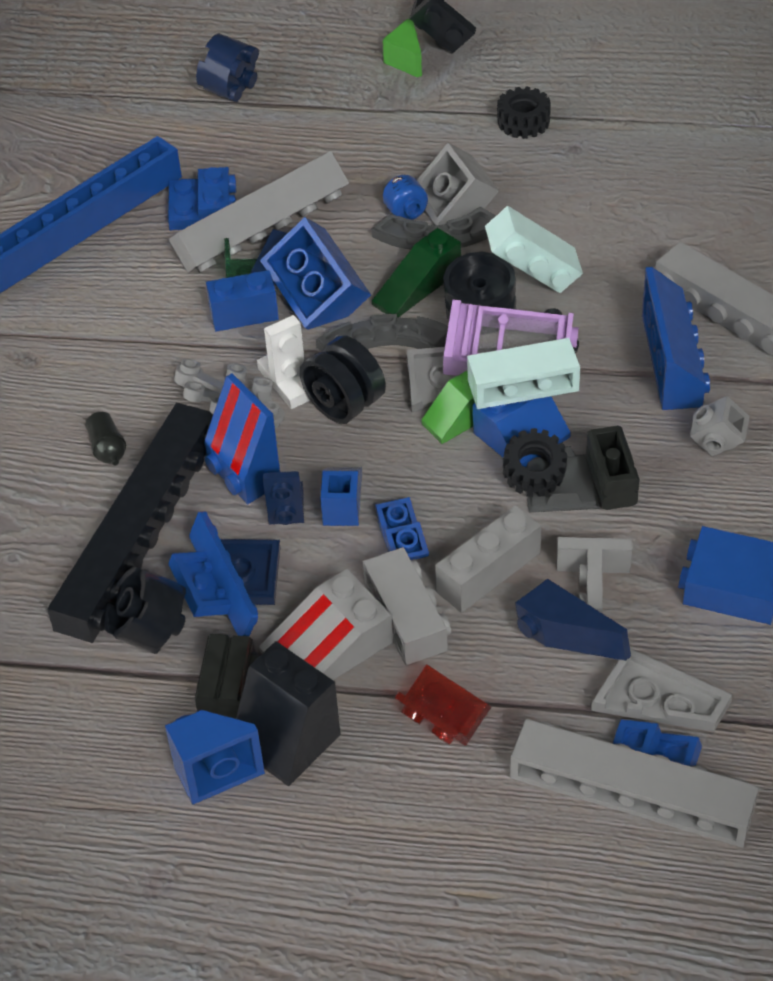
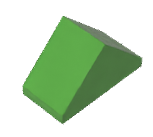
(403, 49)

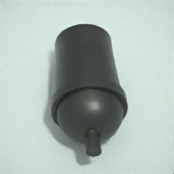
(105, 438)

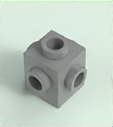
(719, 426)

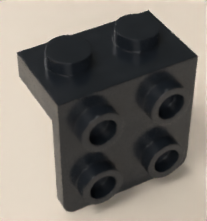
(442, 23)

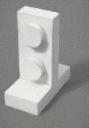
(284, 360)

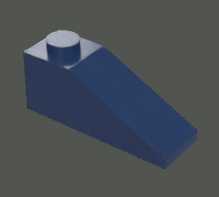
(570, 624)

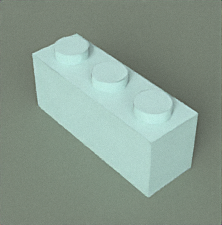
(533, 249)
(523, 373)

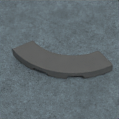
(406, 233)
(390, 330)

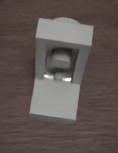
(590, 559)

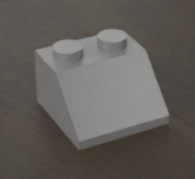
(455, 185)

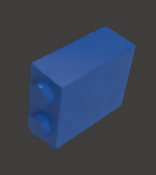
(730, 575)

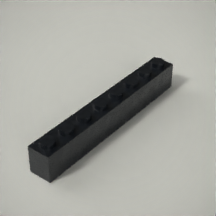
(132, 523)

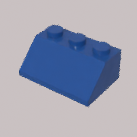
(314, 275)

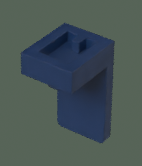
(284, 497)

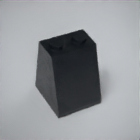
(291, 709)

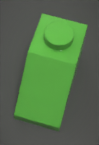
(451, 410)

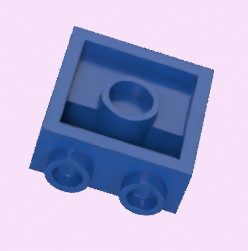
(198, 198)

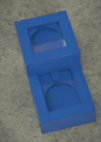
(648, 739)

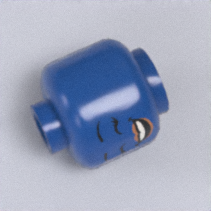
(405, 197)

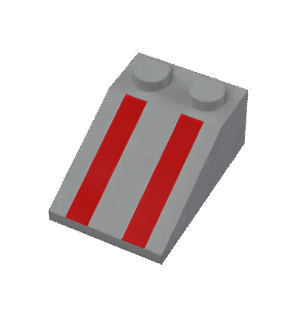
(335, 626)

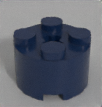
(228, 67)

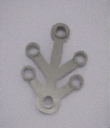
(194, 382)

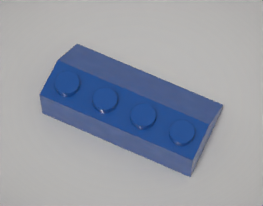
(673, 343)

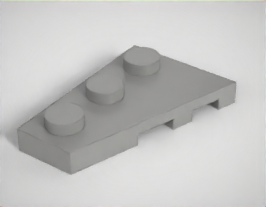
(426, 376)
(660, 694)

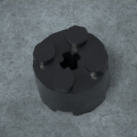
(146, 610)

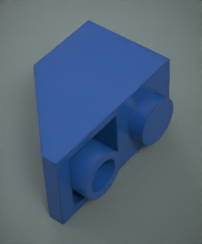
(341, 496)

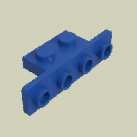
(212, 579)

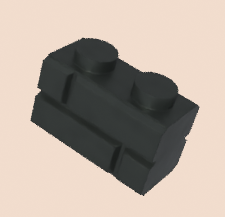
(612, 467)
(224, 673)

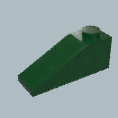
(418, 273)

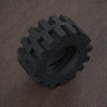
(523, 112)
(530, 480)

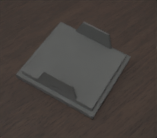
(575, 491)

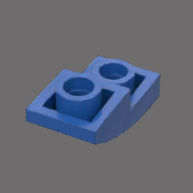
(401, 528)

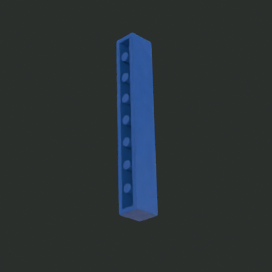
(86, 209)

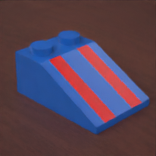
(241, 441)

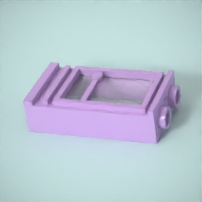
(488, 329)

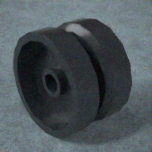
(480, 280)
(342, 379)

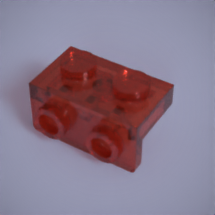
(445, 705)

